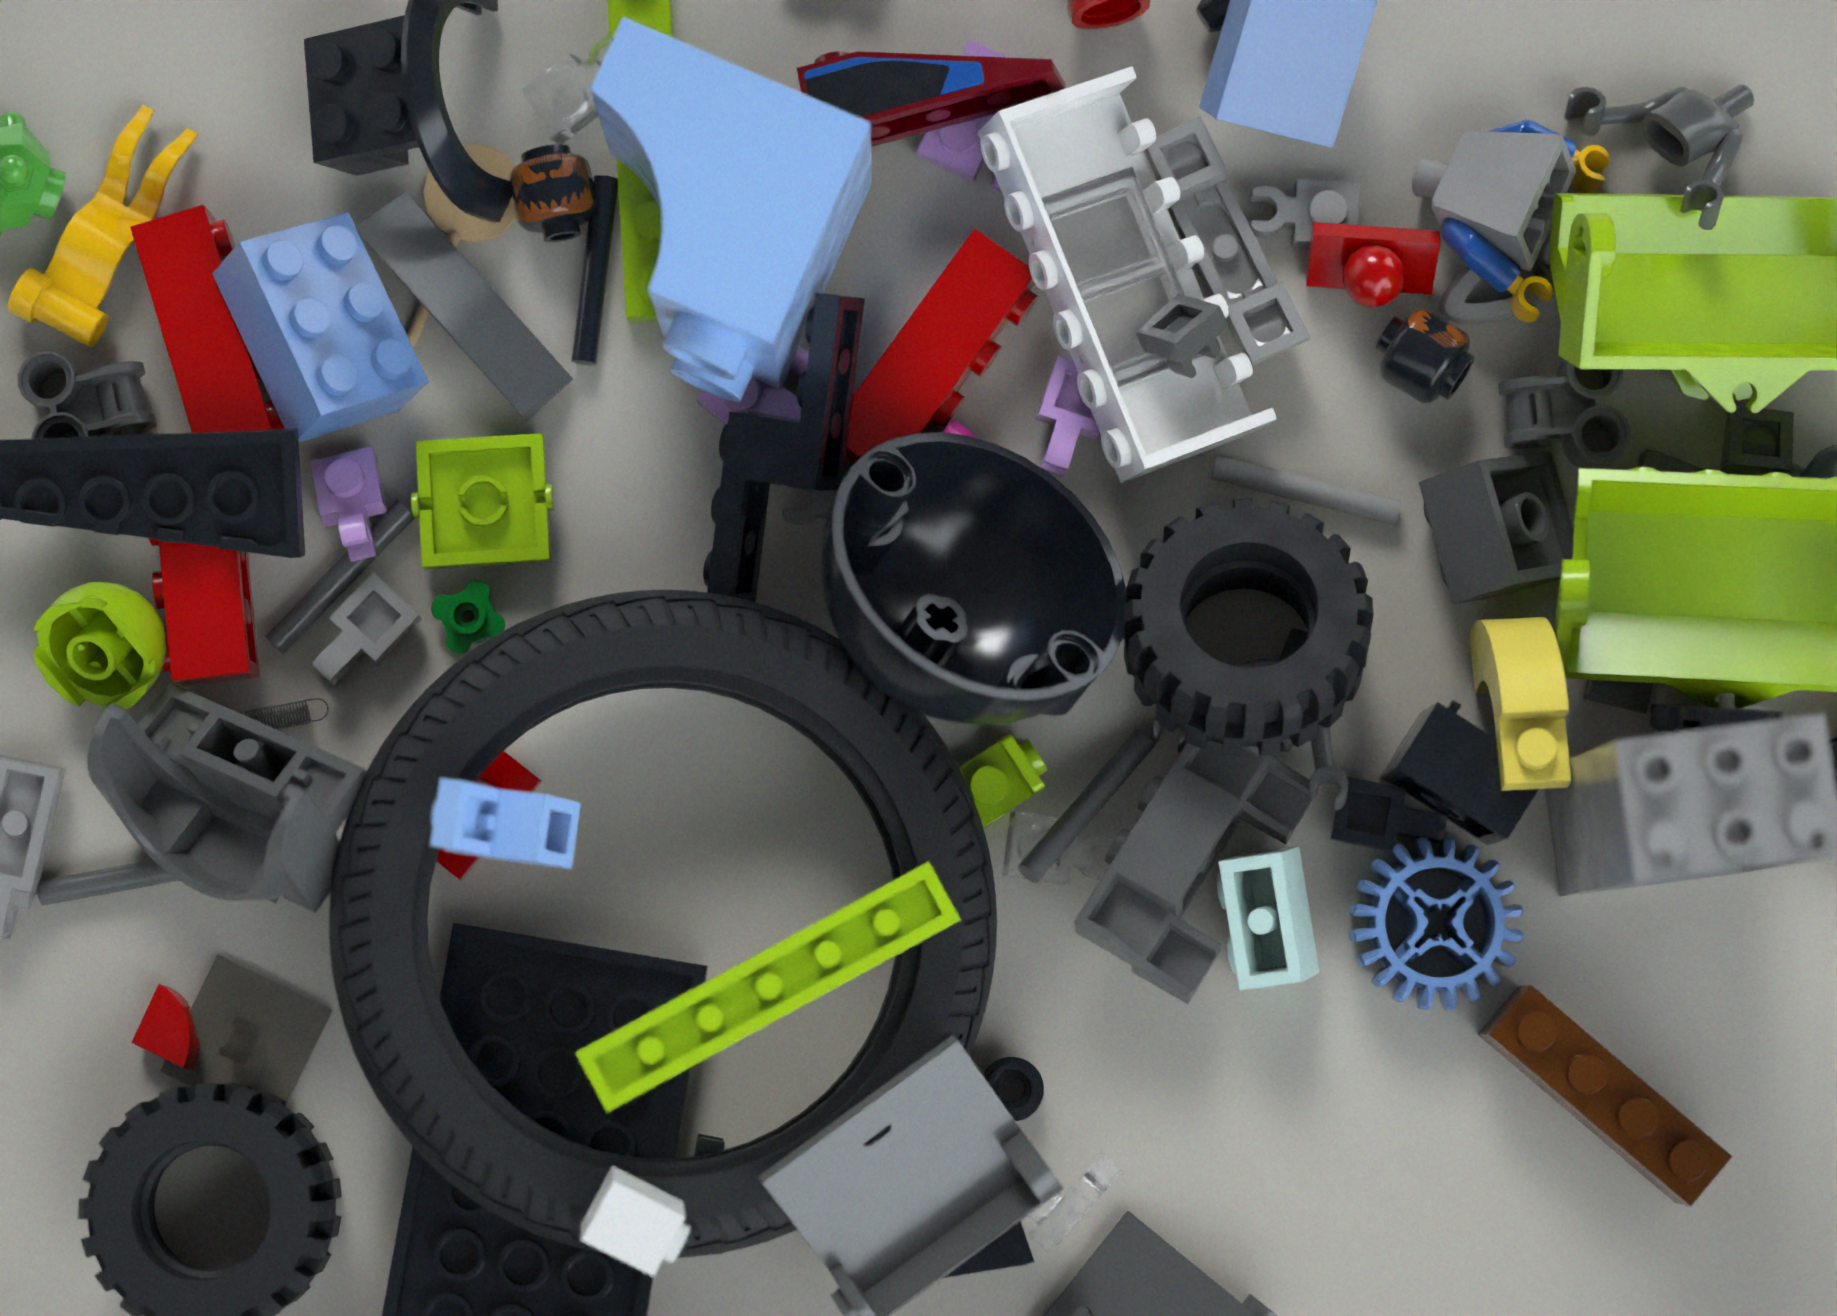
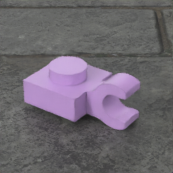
(1069, 415)
(347, 495)

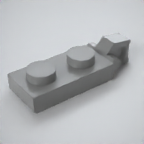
(26, 821)

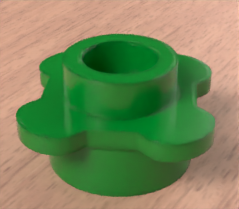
(451, 609)

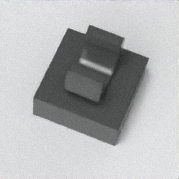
(1182, 331)

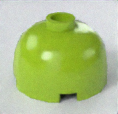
(100, 645)

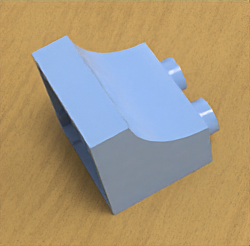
(749, 196)

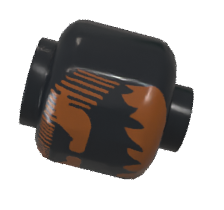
(553, 192)
(1424, 356)

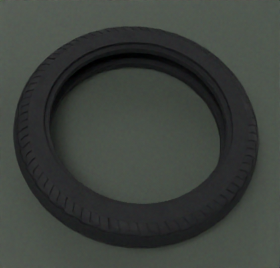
(483, 708)

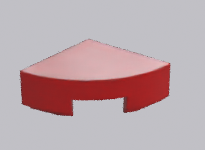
(169, 1029)

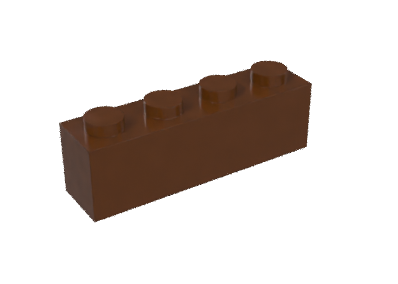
(1605, 1095)

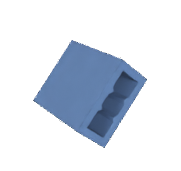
(1287, 65)

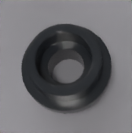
(1030, 1078)

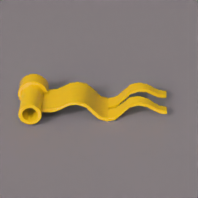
(97, 240)

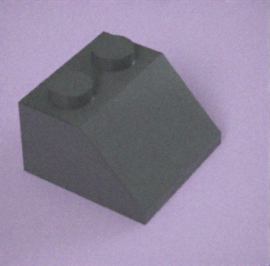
(1498, 525)

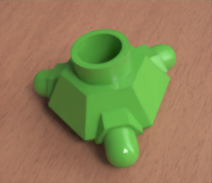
(26, 177)

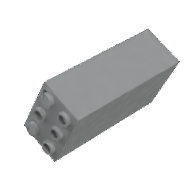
(1695, 806)

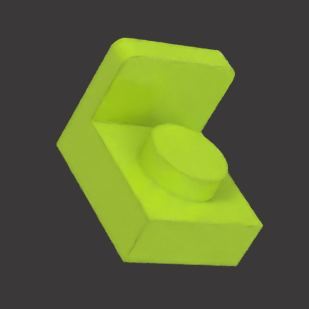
(1003, 777)

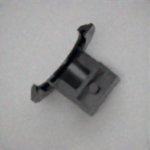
(382, 94)

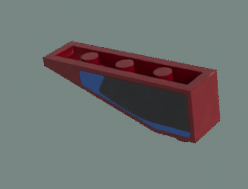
(924, 91)

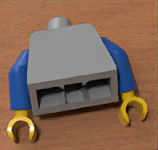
(1500, 199)

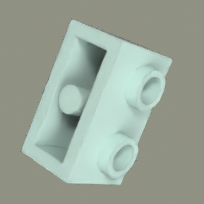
(1267, 918)

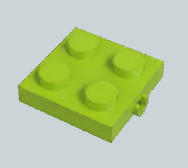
(483, 501)

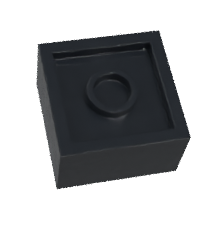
(1457, 774)

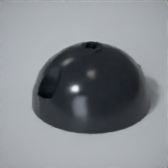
(969, 581)

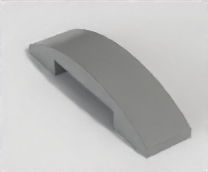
(1233, 262)

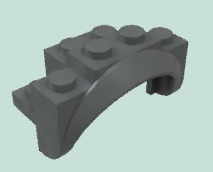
(253, 818)

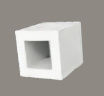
(635, 1222)

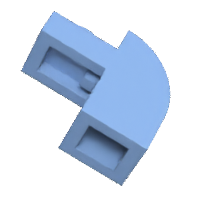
(504, 824)

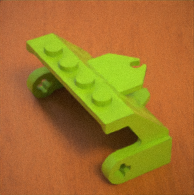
(1716, 307)
(1702, 583)

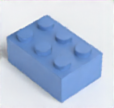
(320, 326)

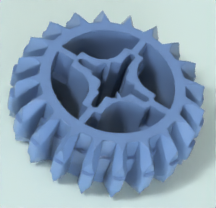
(1457, 945)

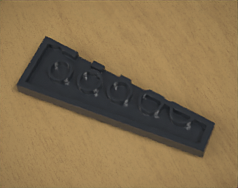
(169, 487)

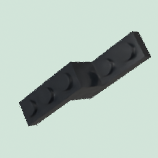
(785, 450)

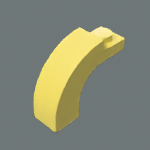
(1528, 692)

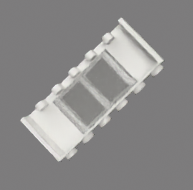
(1108, 265)

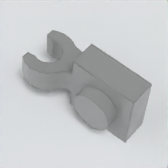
(369, 623)

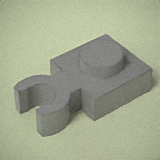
(1312, 202)

